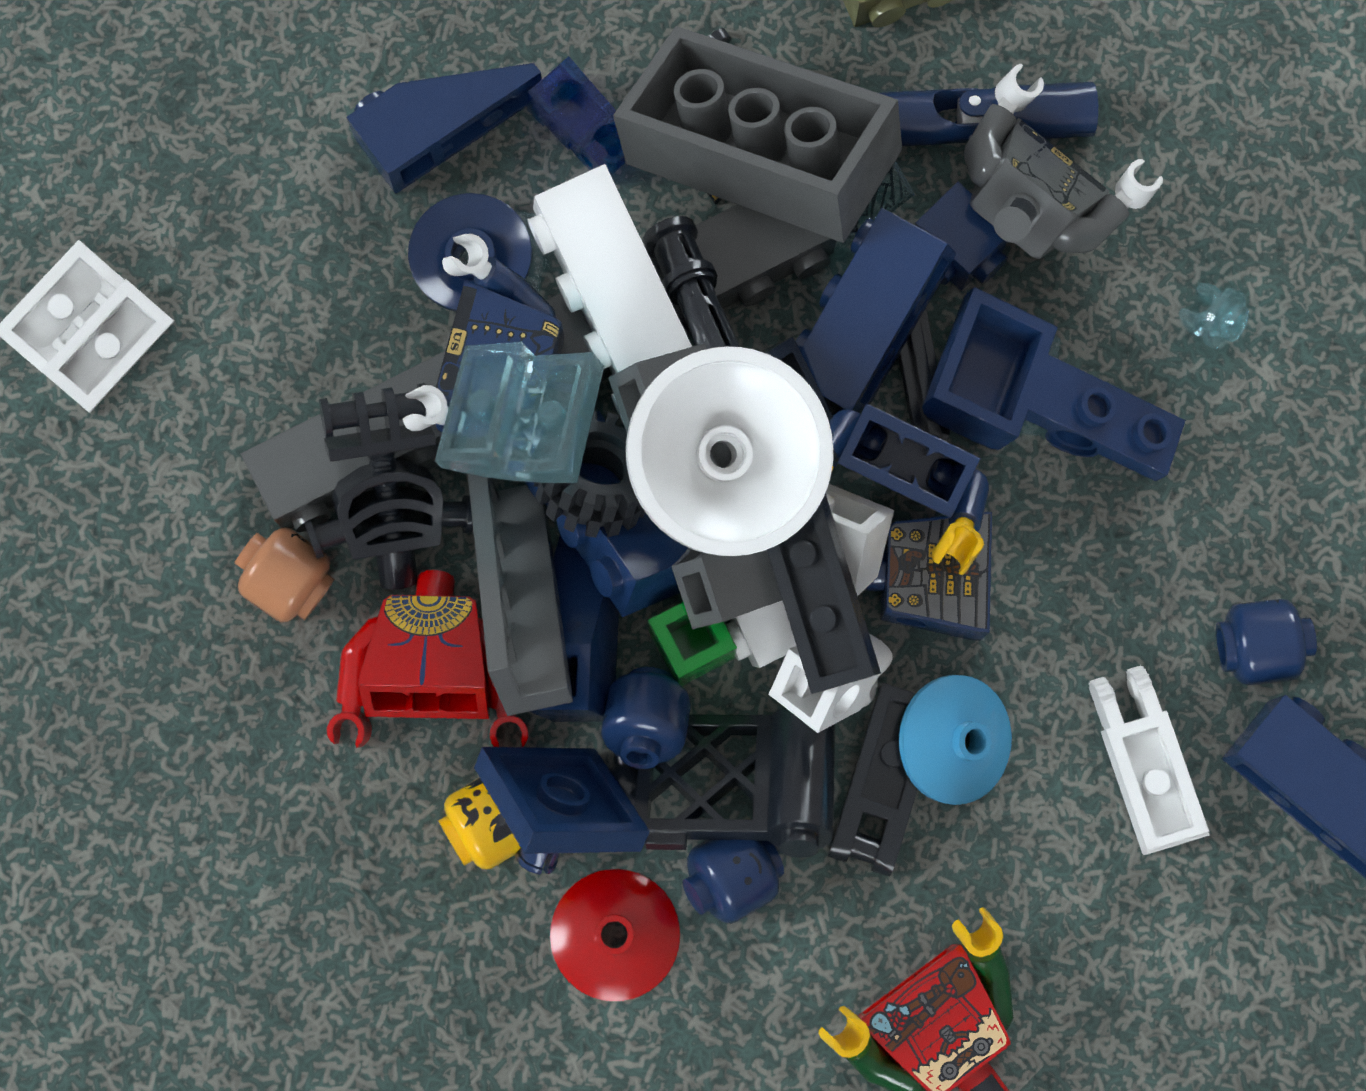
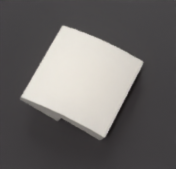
(97, 340)

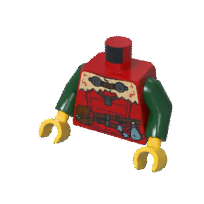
(938, 1022)

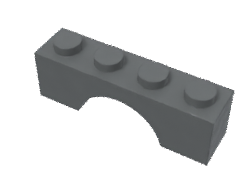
(709, 584)

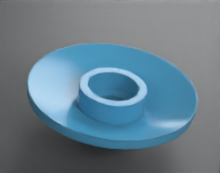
(935, 735)

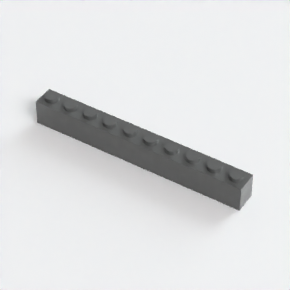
(742, 244)

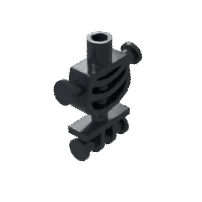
(375, 520)

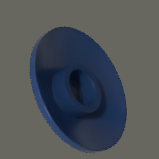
(459, 215)

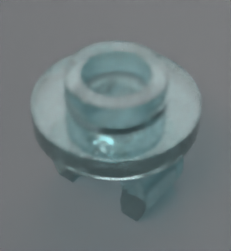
(1222, 321)

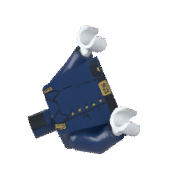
(491, 311)

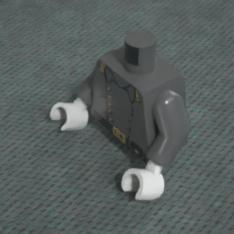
(1037, 191)

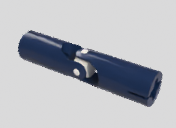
(1057, 112)

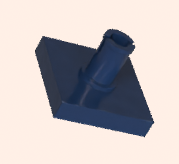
(559, 803)

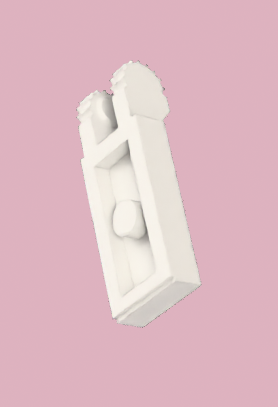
(1149, 766)

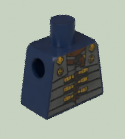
(932, 594)

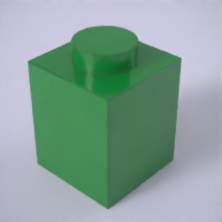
(688, 650)

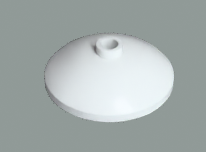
(775, 441)

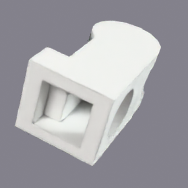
(827, 706)

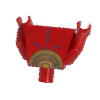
(419, 662)

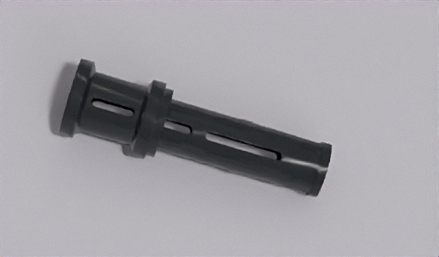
(689, 280)

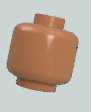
(283, 575)

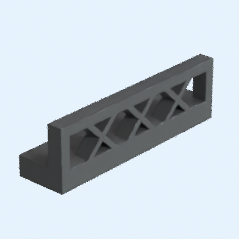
(519, 597)

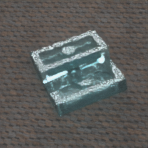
(520, 413)

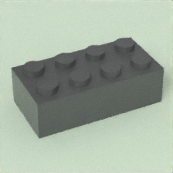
(760, 132)

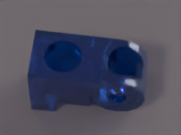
(577, 116)

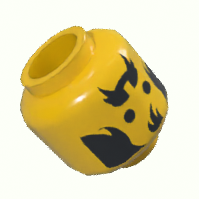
(477, 827)

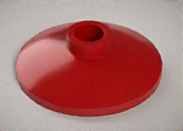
(650, 941)

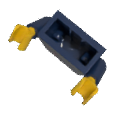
(919, 469)

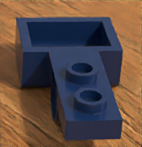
(1001, 374)

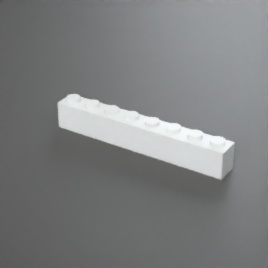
(629, 322)

